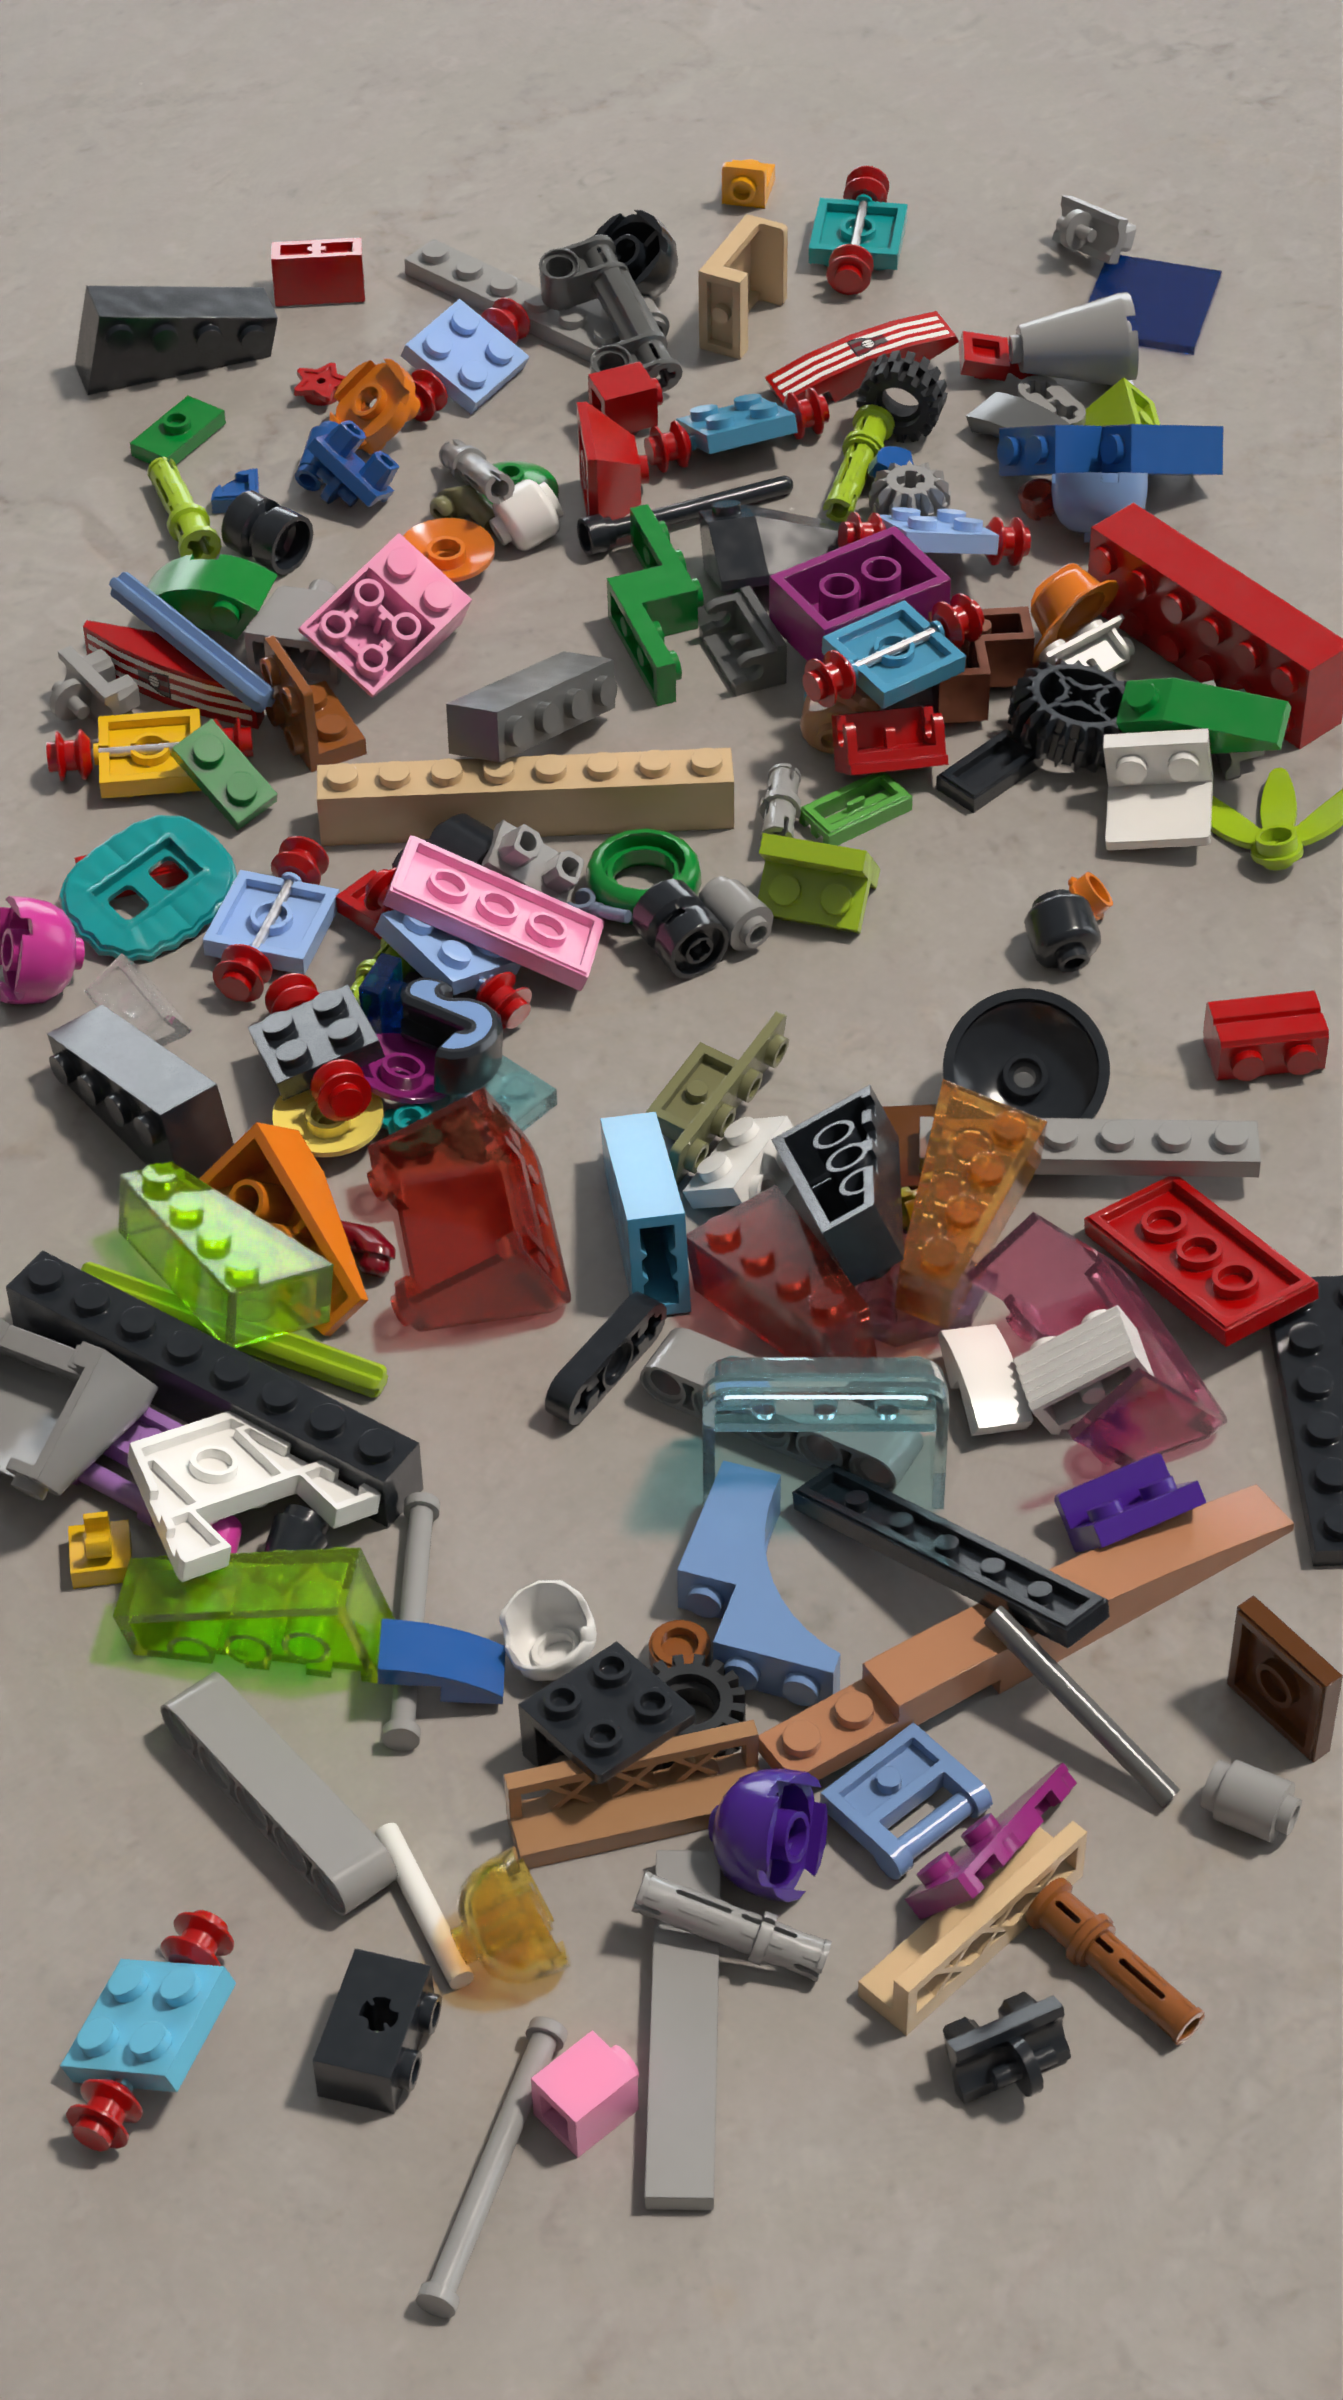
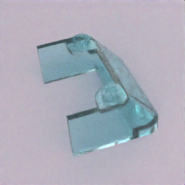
(827, 1397)

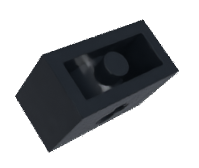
(376, 2031)

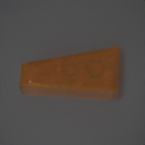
(967, 1190)

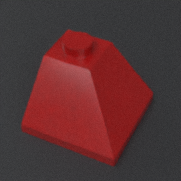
(608, 465)

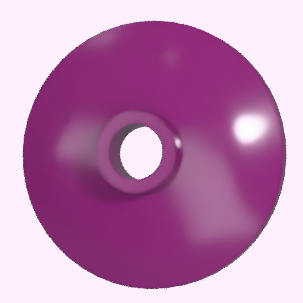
(404, 1072)

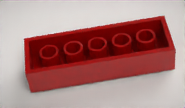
(1217, 621)

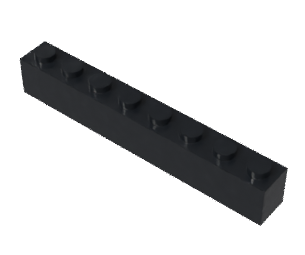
(207, 1377)

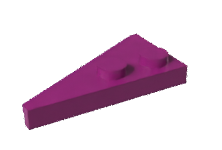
(988, 1847)

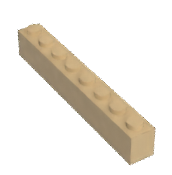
(544, 792)

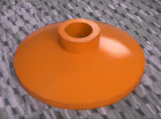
(454, 546)

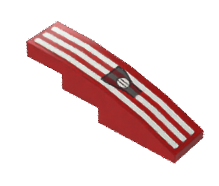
(844, 363)
(166, 673)

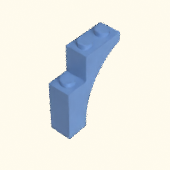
(730, 1579)

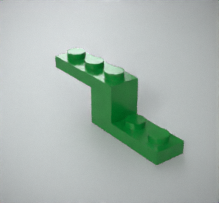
(654, 604)

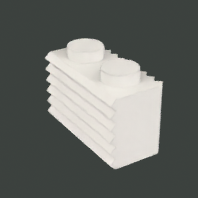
(1080, 1367)

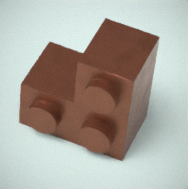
(991, 661)

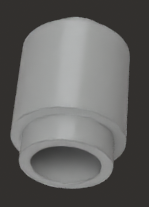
(739, 911)
(1251, 1800)

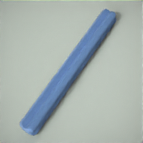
(192, 642)

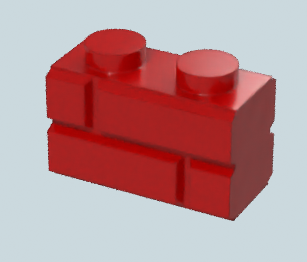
(1265, 1035)

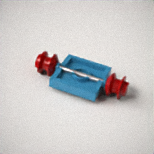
(733, 426)
(894, 652)

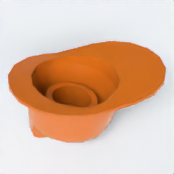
(1067, 604)

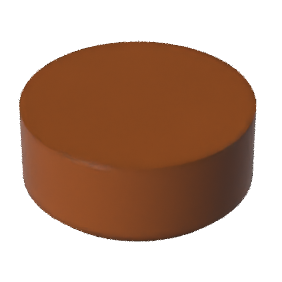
(679, 1638)

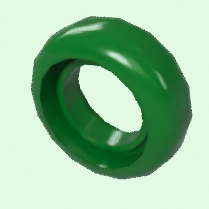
(639, 848)

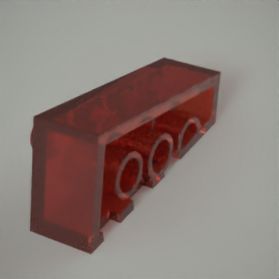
(779, 1280)

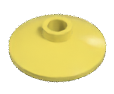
(324, 1135)

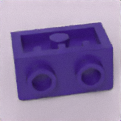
(1124, 1503)

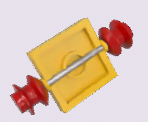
(137, 752)

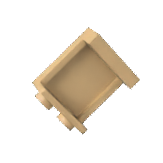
(737, 275)

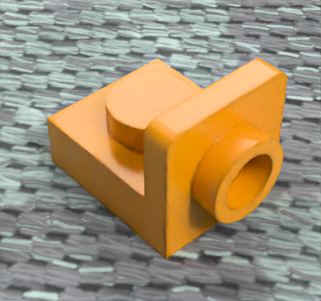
(747, 183)

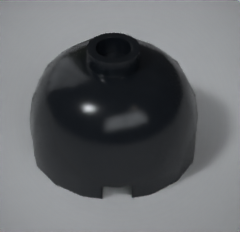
(645, 249)

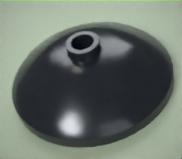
(1033, 1035)

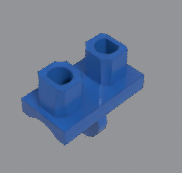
(348, 474)

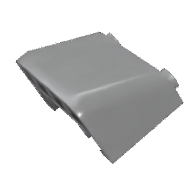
(61, 1408)

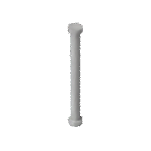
(421, 1511)
(439, 2294)

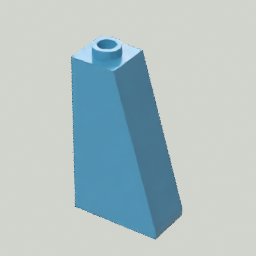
(647, 1209)

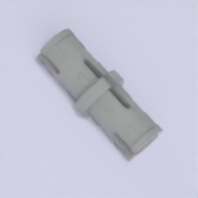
(781, 802)

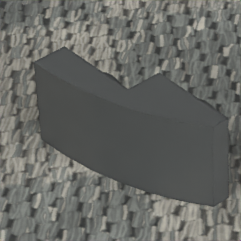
(1008, 411)

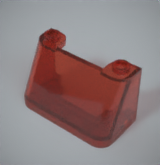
(469, 1218)

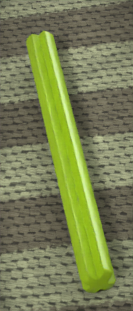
(285, 1350)

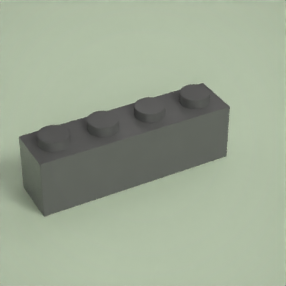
(530, 706)

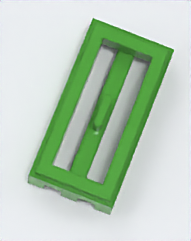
(860, 813)

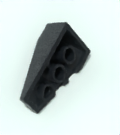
(752, 542)

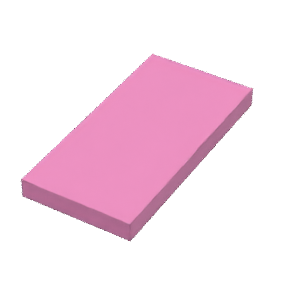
(495, 912)

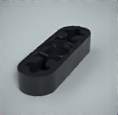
(605, 1358)

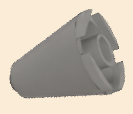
(1081, 343)

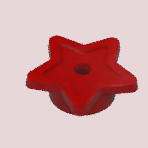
(319, 384)

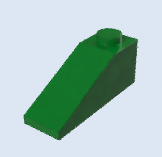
(1233, 718)

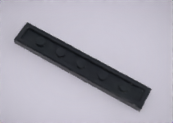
(951, 1555)

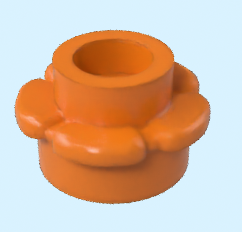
(1092, 890)

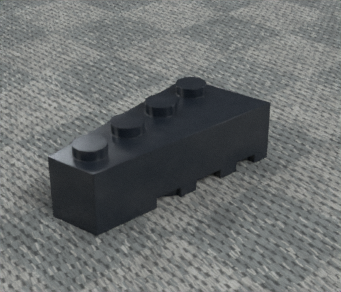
(141, 1091)

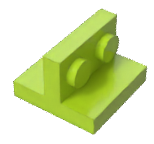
(816, 882)

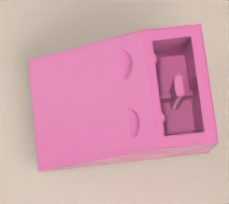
(387, 616)

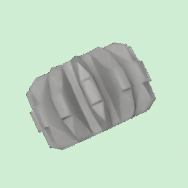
(910, 488)

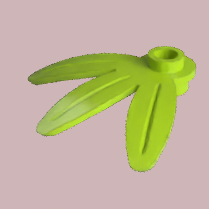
(1279, 840)

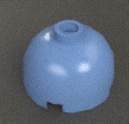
(1093, 496)

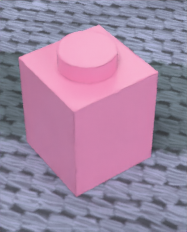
(586, 2092)

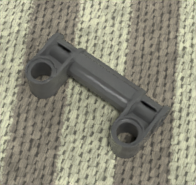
(581, 275)

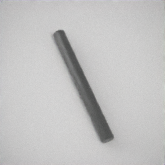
(1082, 1706)

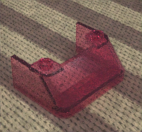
(1049, 1288)

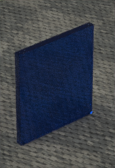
(1167, 299)

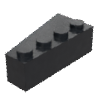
(169, 332)
(851, 1182)

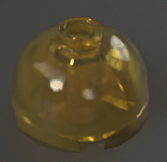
(507, 1922)

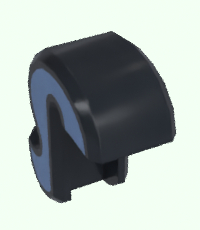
(460, 1030)

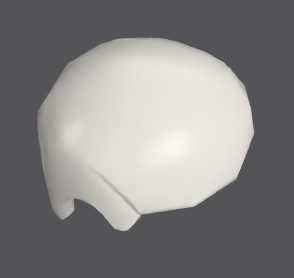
(547, 1629)

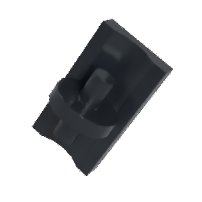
(1008, 2049)

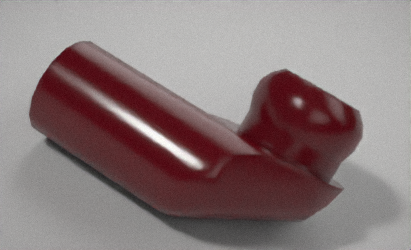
(373, 1245)

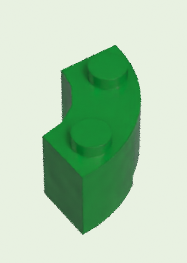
(213, 592)

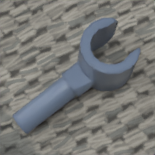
(586, 901)

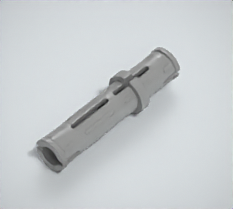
(471, 468)
(729, 1925)

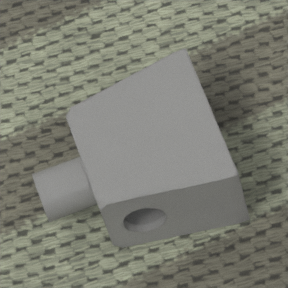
(282, 618)

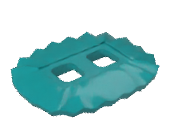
(125, 864)

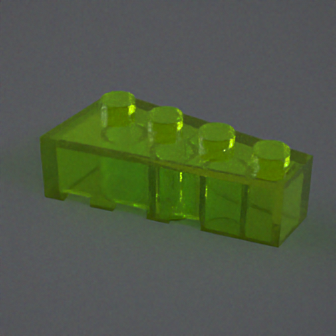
(221, 1258)
(260, 1609)

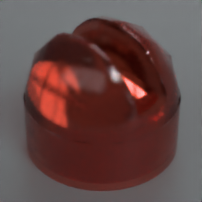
(1032, 490)

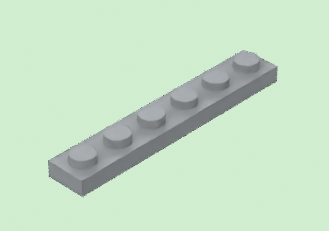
(483, 284)
(1142, 1147)

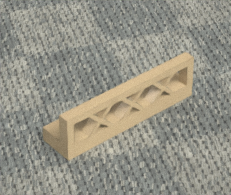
(967, 1936)

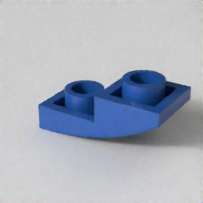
(440, 1656)

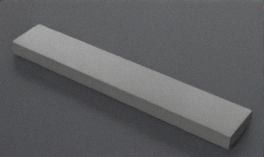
(683, 2049)

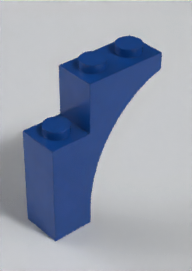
(1111, 449)

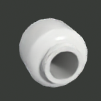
(527, 516)

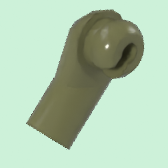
(461, 502)

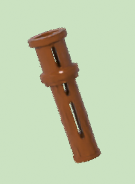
(1093, 1942)

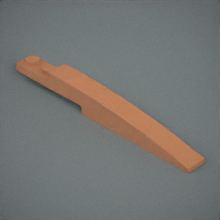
(966, 1656)

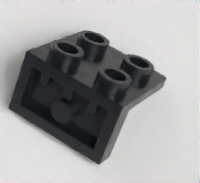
(602, 1715)

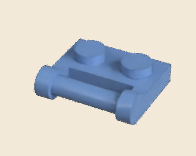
(891, 1786)

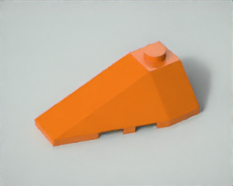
(284, 1185)

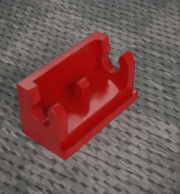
(318, 271)
(888, 740)

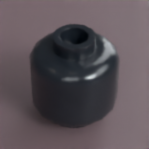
(1062, 929)

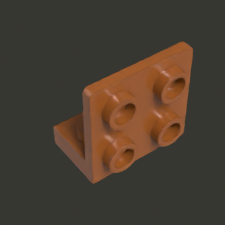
(309, 715)

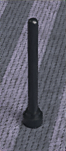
(599, 532)

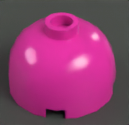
(36, 951)

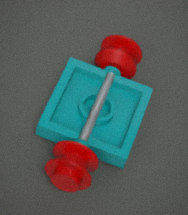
(858, 231)

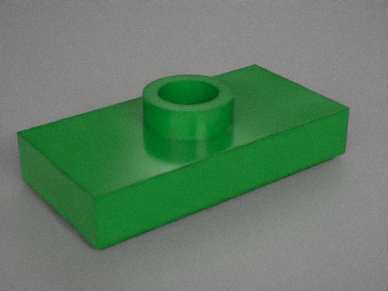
(178, 431)

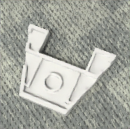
(225, 1468)

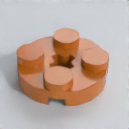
(394, 404)

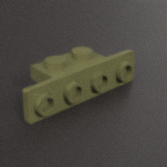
(707, 1091)

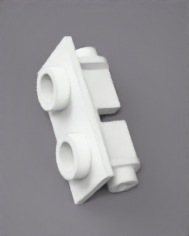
(1095, 644)

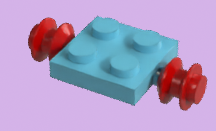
(148, 2028)

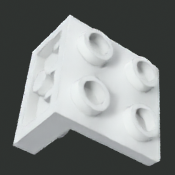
(1158, 789)

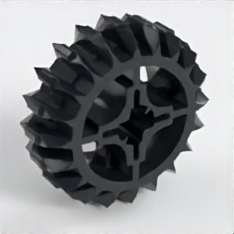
(1066, 712)

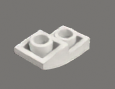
(987, 1378)

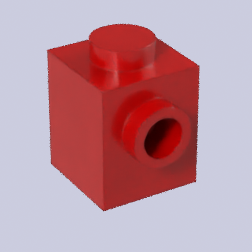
(626, 396)

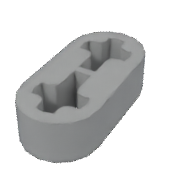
(1053, 397)

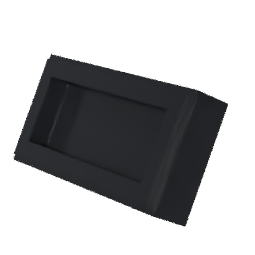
(987, 771)

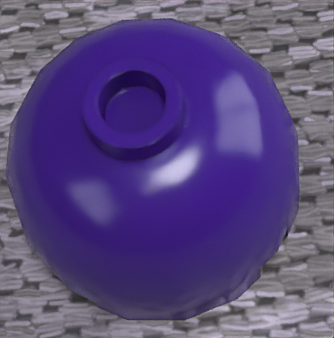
(770, 1832)

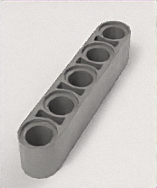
(676, 1380)
(279, 1793)

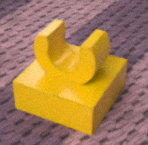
(99, 1550)

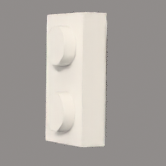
(741, 1165)

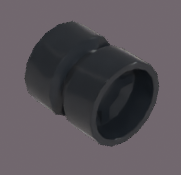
(267, 532)
(680, 928)

